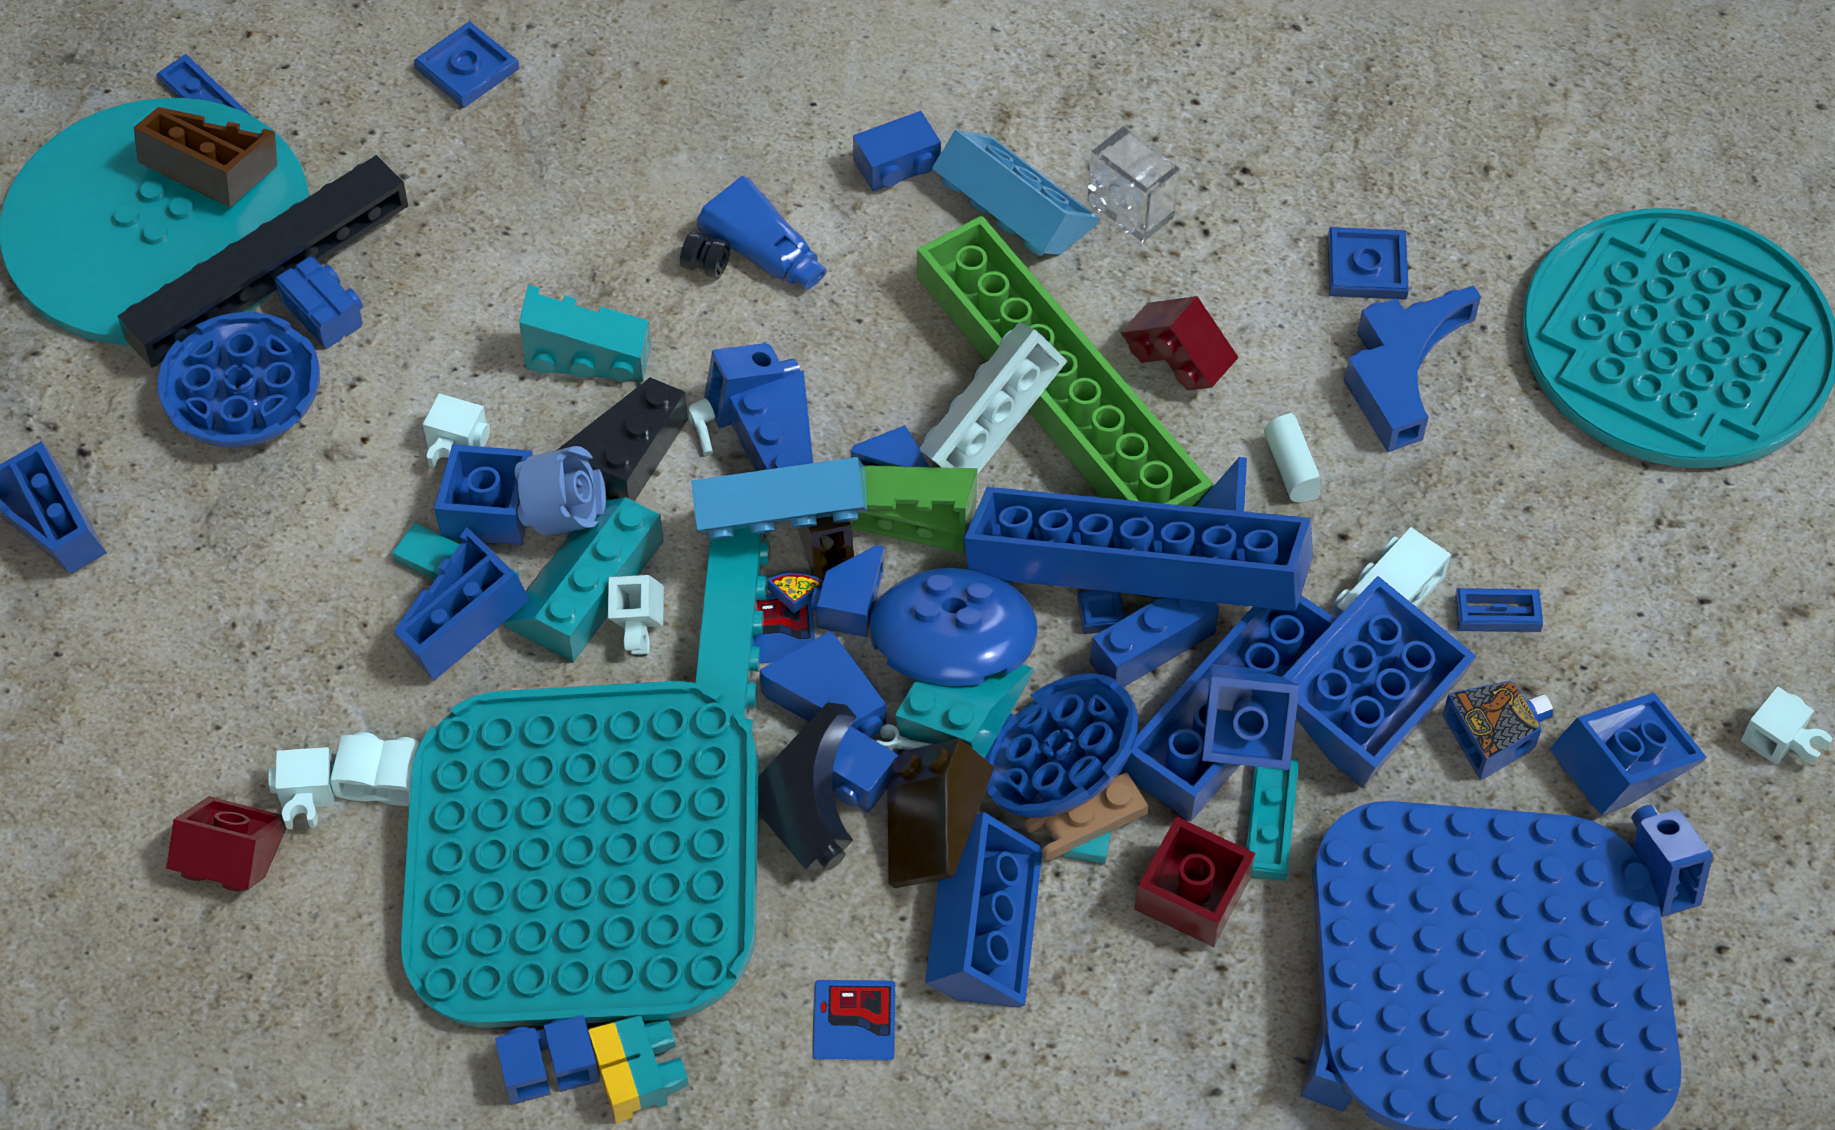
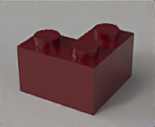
(1184, 337)

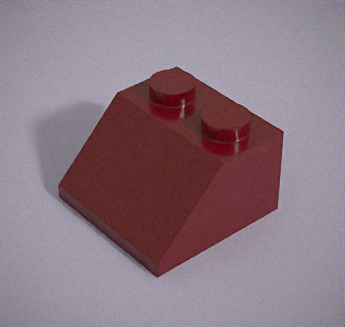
(225, 843)

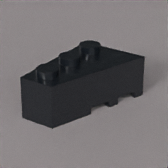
(633, 437)

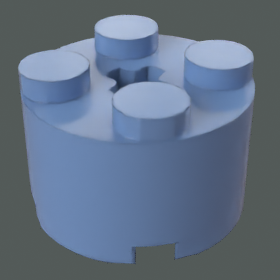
(559, 491)

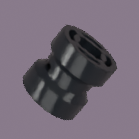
(705, 254)

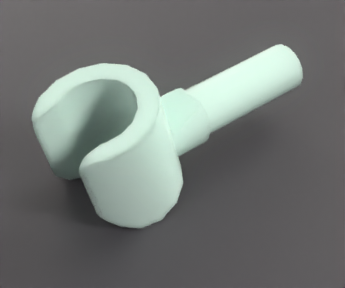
(700, 414)
(898, 742)

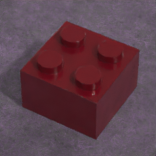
(1194, 881)

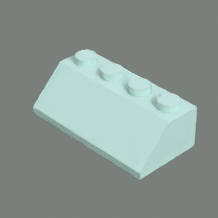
(994, 401)

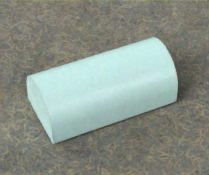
(1293, 458)

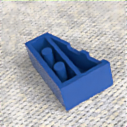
(774, 423)
(46, 509)
(460, 607)

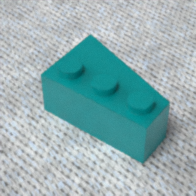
(582, 341)

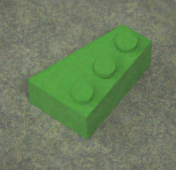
(920, 504)

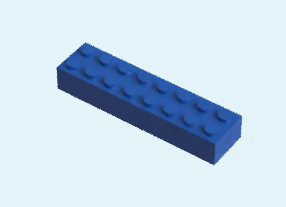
(1141, 548)

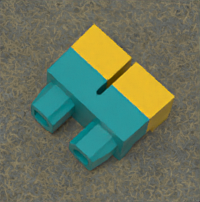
(629, 1065)

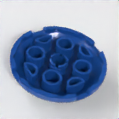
(247, 350)
(953, 627)
(1062, 746)

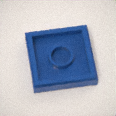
(466, 64)
(1367, 263)

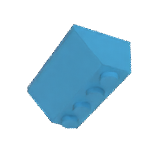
(1013, 193)
(780, 496)

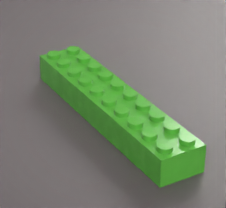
(1087, 404)

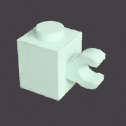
(453, 423)
(634, 606)
(1782, 726)
(302, 782)

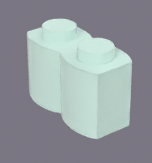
(374, 769)

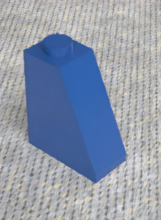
(823, 674)

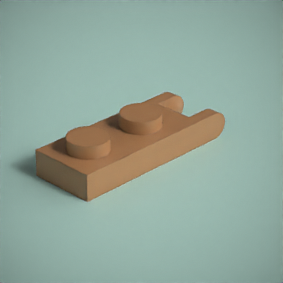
(1107, 811)

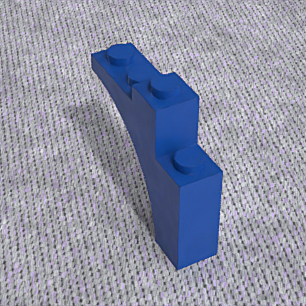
(1396, 343)

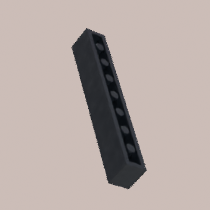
(250, 266)

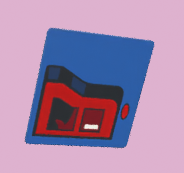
(783, 629)
(854, 1020)

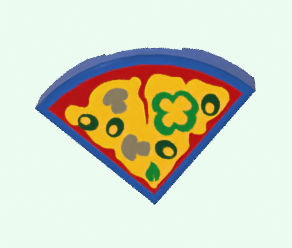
(794, 588)

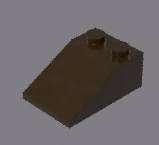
(932, 810)

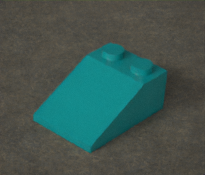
(964, 712)

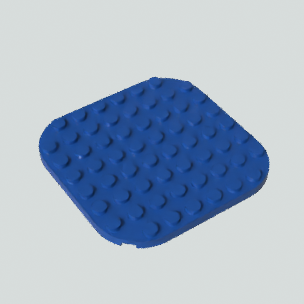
(1492, 971)

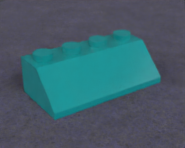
(573, 589)

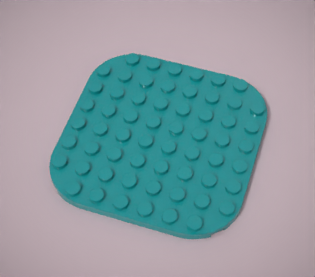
(581, 855)

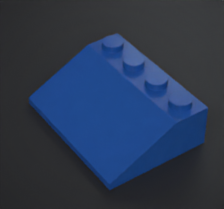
(1374, 679)

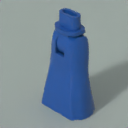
(760, 234)

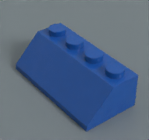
(986, 918)

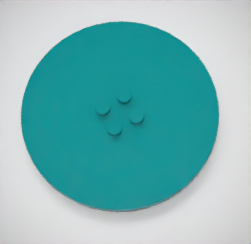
(102, 232)
(1680, 338)

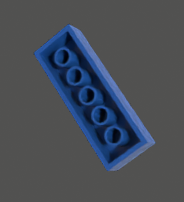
(1170, 747)

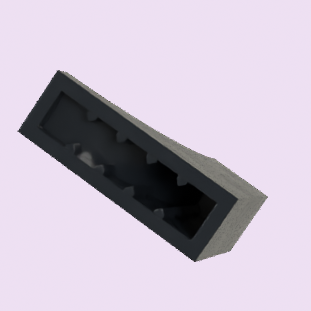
(798, 791)

